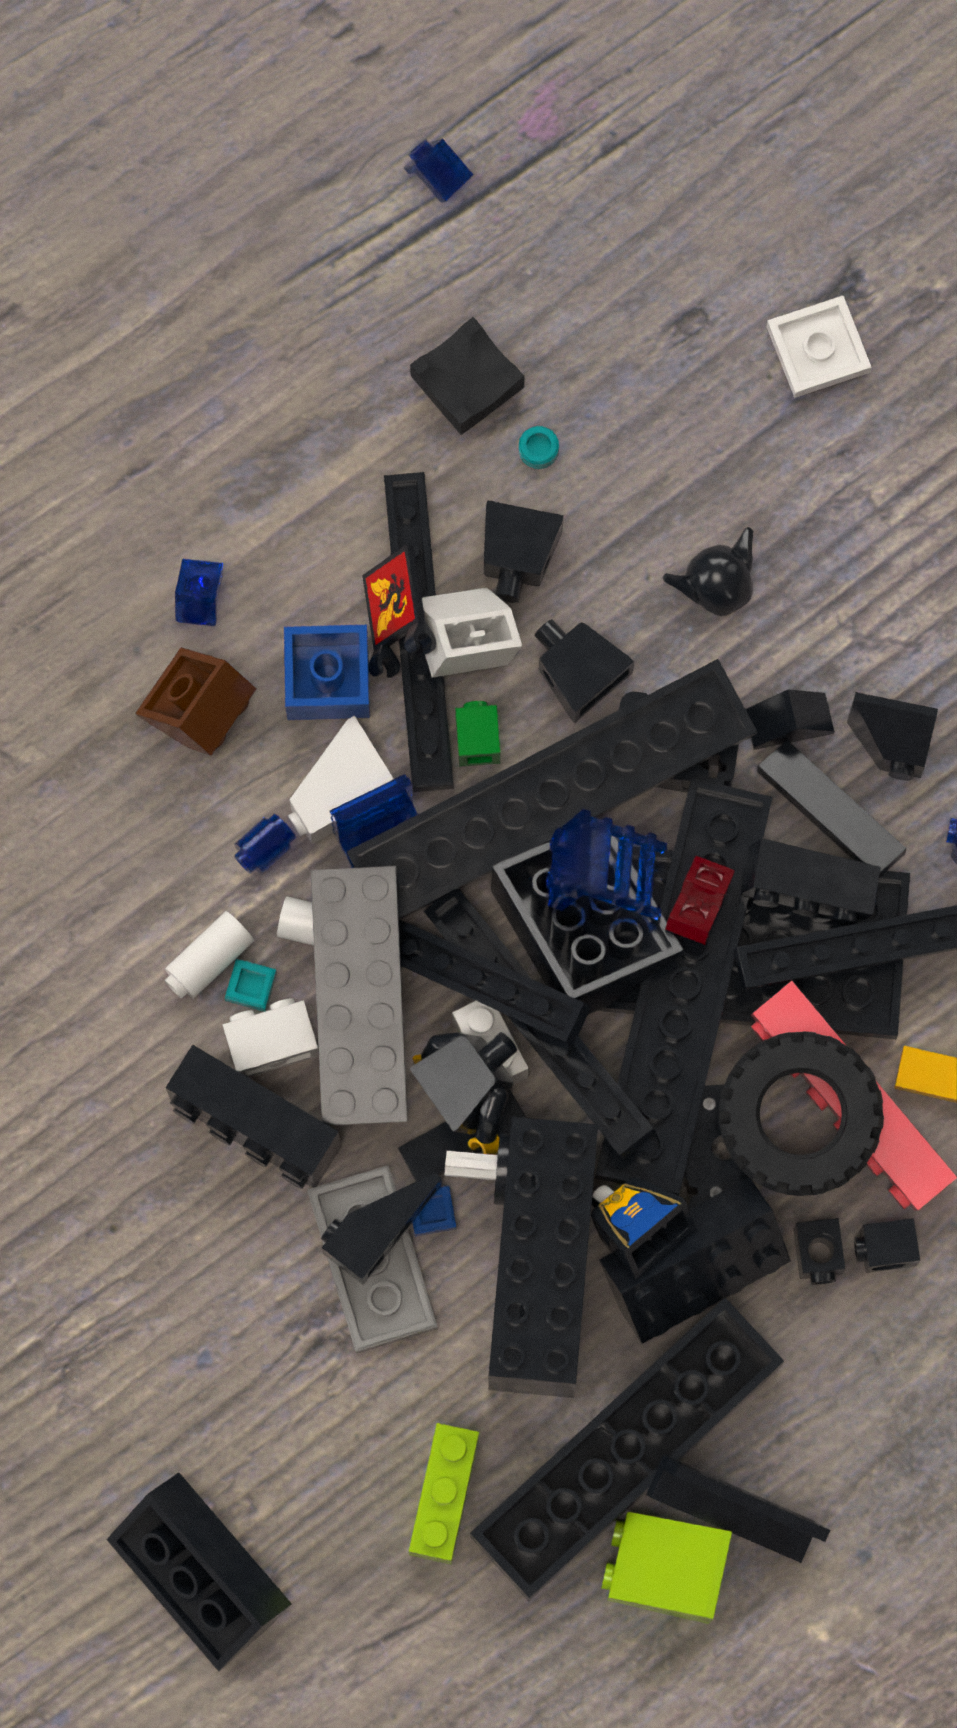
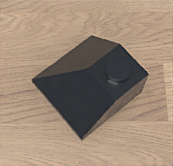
(893, 733)

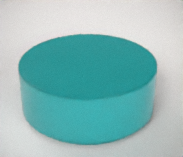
(538, 447)

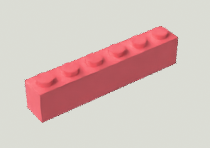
(902, 1151)

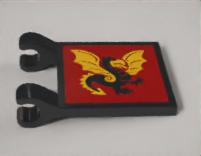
(395, 610)

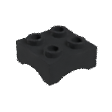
(467, 376)

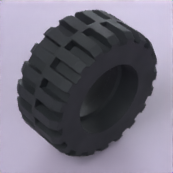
(860, 1108)

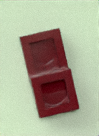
(700, 900)

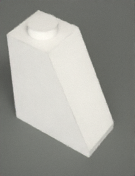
(341, 774)

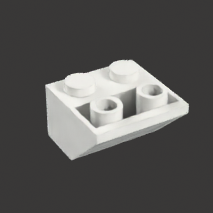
(470, 632)

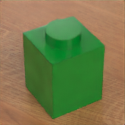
(477, 734)

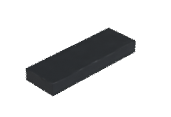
(428, 1151)

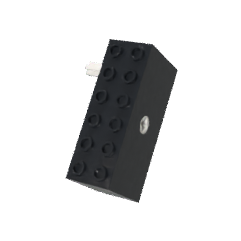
(547, 1198)

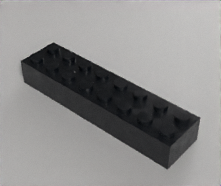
(621, 1449)

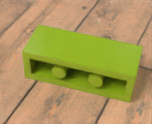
(444, 1493)

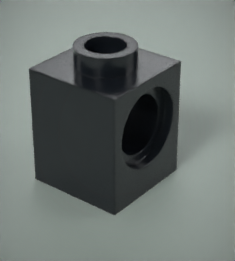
(824, 1232)
(887, 1245)

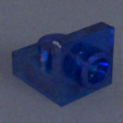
(438, 168)
(198, 592)

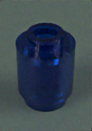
(264, 844)

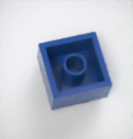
(326, 672)

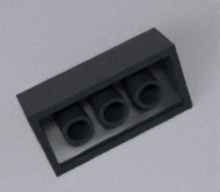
(198, 1571)

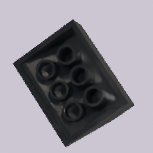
(591, 945)

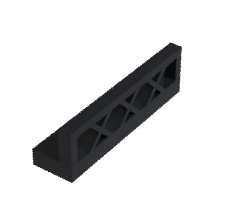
(734, 1509)

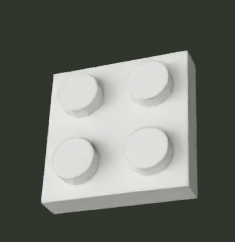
(818, 346)

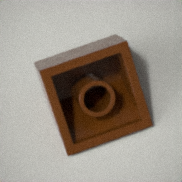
(197, 700)

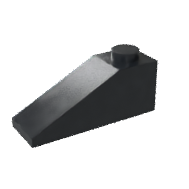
(372, 1231)

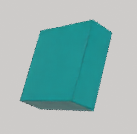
(250, 985)

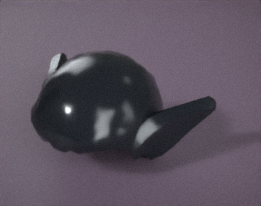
(719, 576)

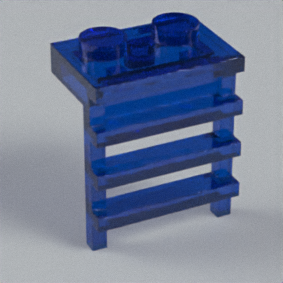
(372, 813)
(582, 864)

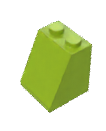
(667, 1566)

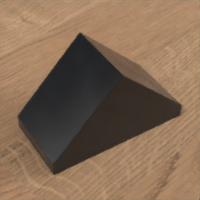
(790, 717)

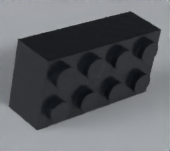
(253, 1117)
(727, 1251)

